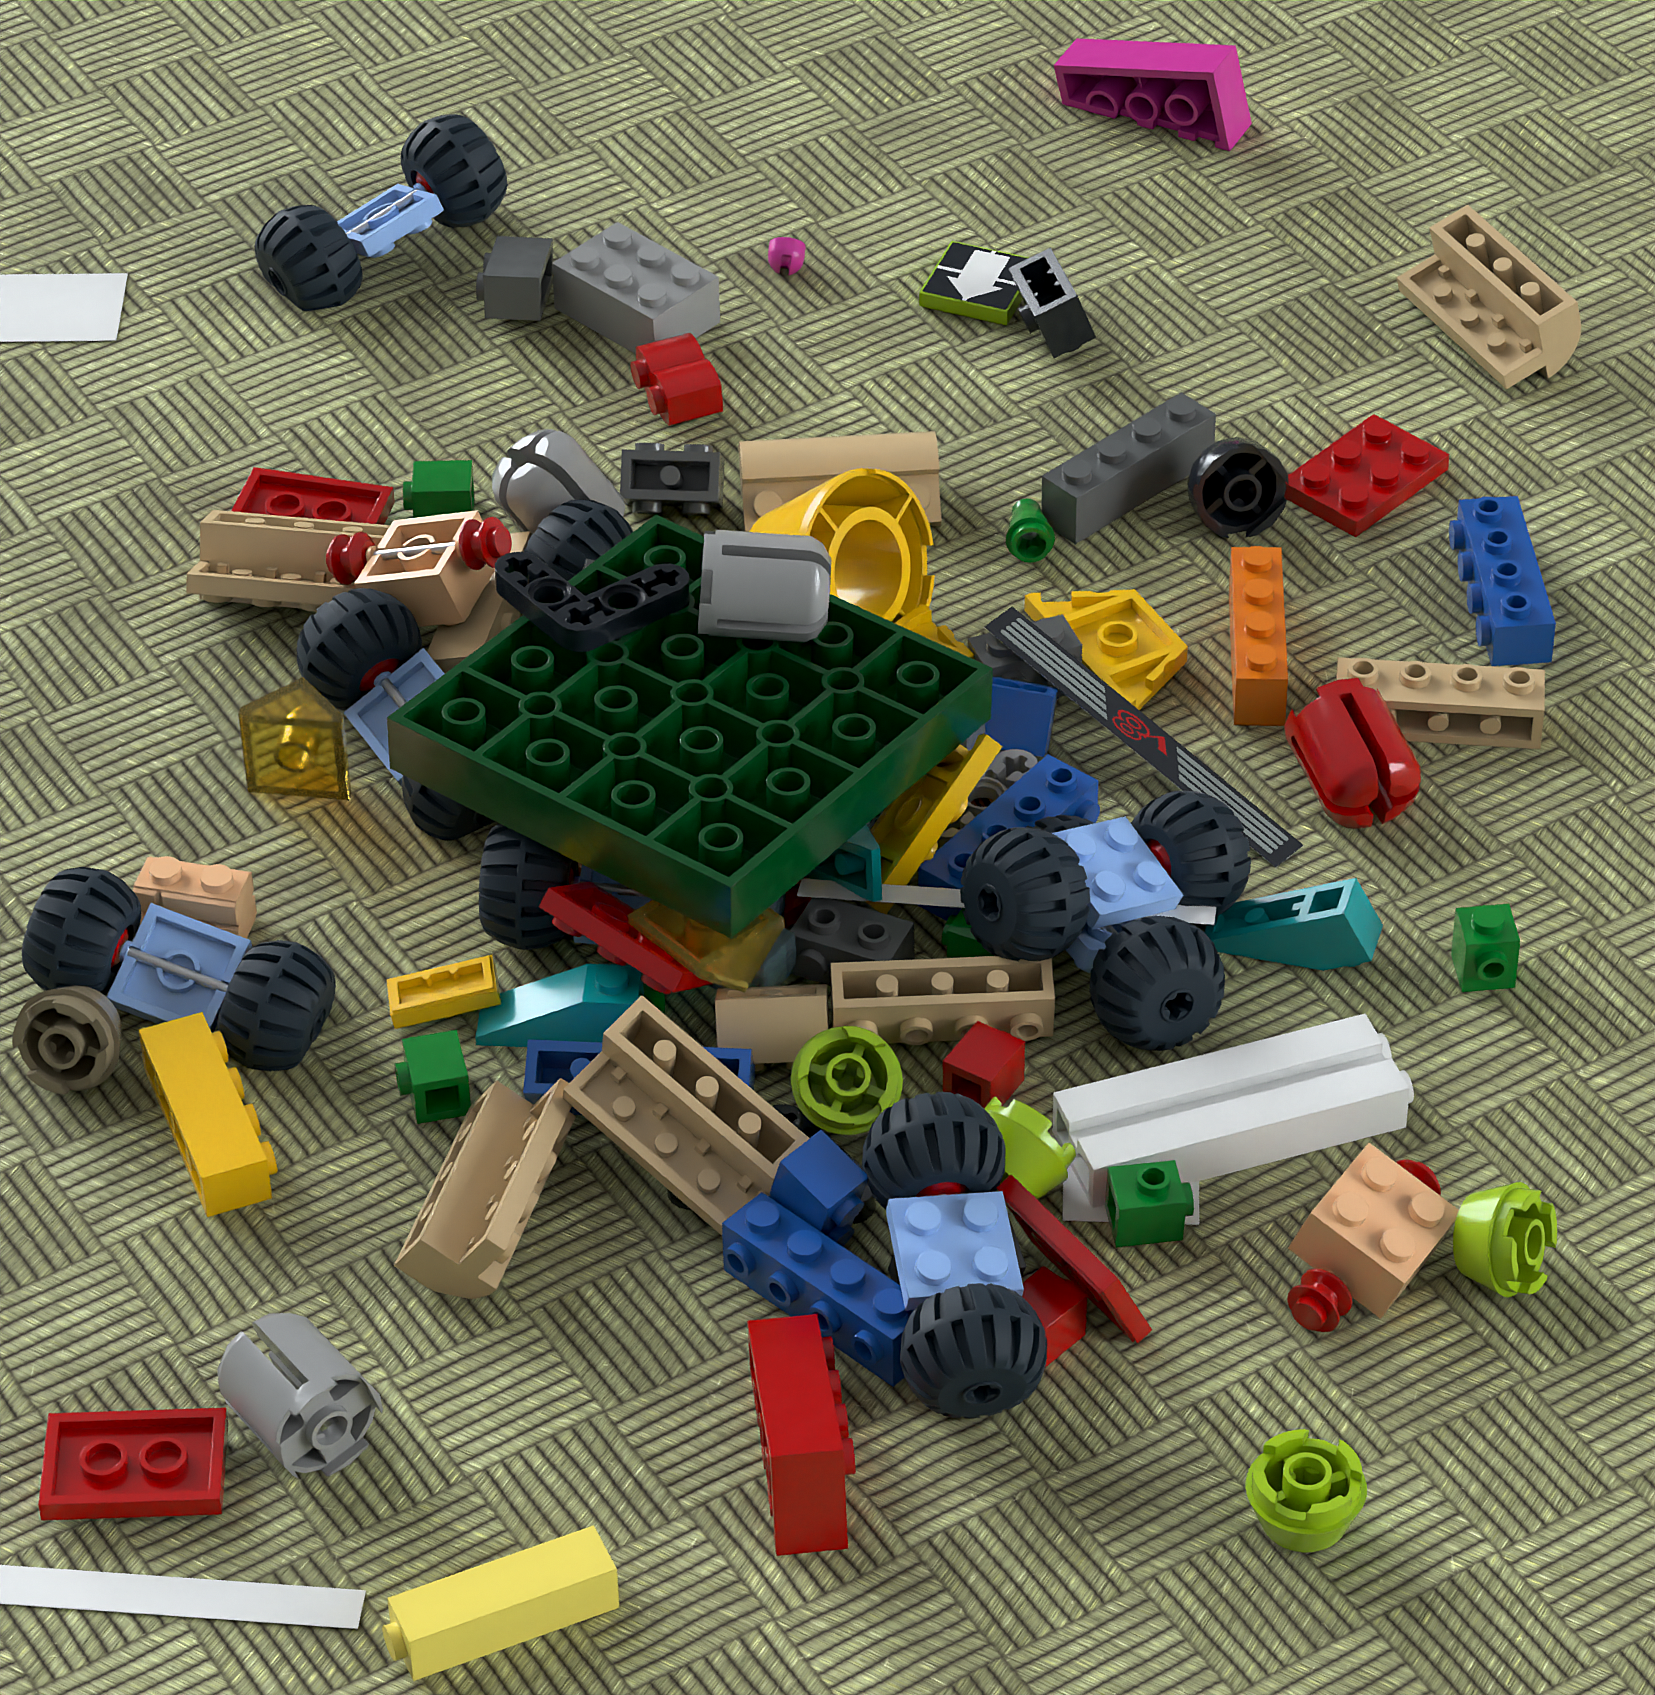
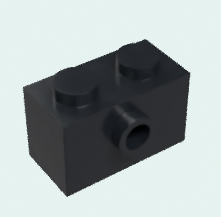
(1051, 303)

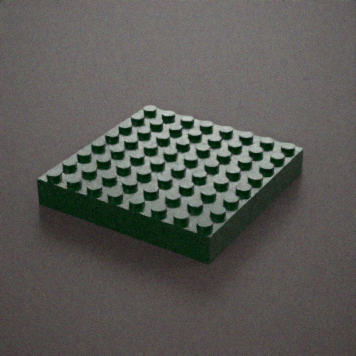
(688, 755)

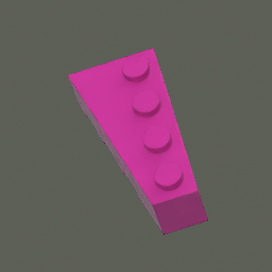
(1160, 84)

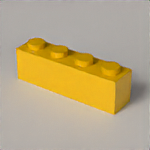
(207, 1114)

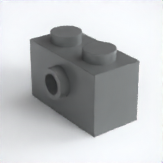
(516, 278)

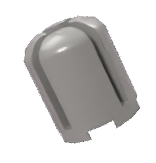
(546, 473)
(764, 586)
(298, 1394)

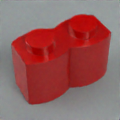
(677, 379)

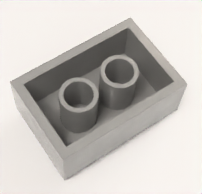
(634, 289)

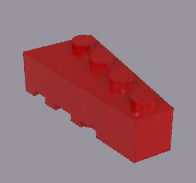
(801, 1432)

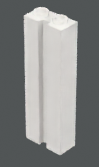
(1237, 1105)

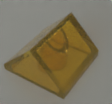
(295, 744)
(705, 951)

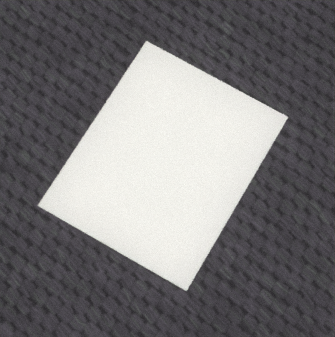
(61, 307)

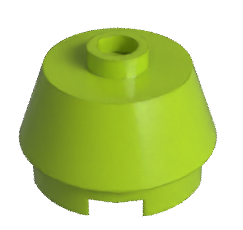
(845, 1079)
(1030, 1150)
(1504, 1238)
(1305, 1490)

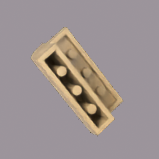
(1493, 300)
(786, 468)
(270, 559)
(682, 1114)
(486, 1191)

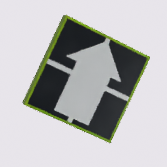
(973, 284)

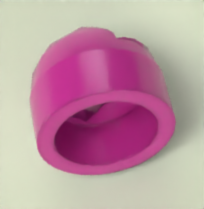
(786, 253)

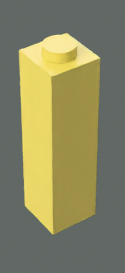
(501, 1603)

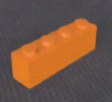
(1258, 636)

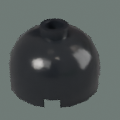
(1237, 487)

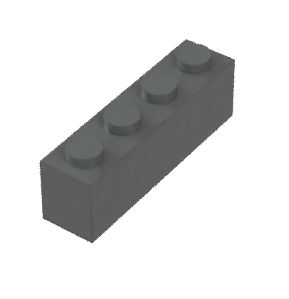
(1126, 468)

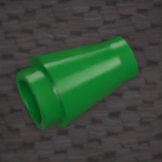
(1029, 532)

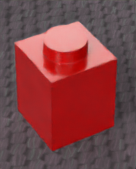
(985, 1065)
(1060, 1309)

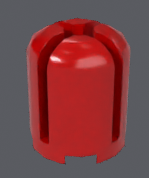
(1354, 754)

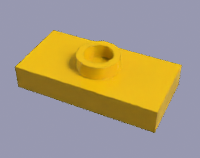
(443, 991)

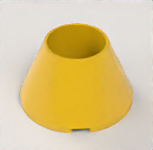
(872, 535)

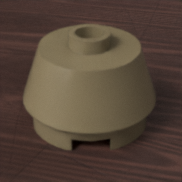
(68, 1038)

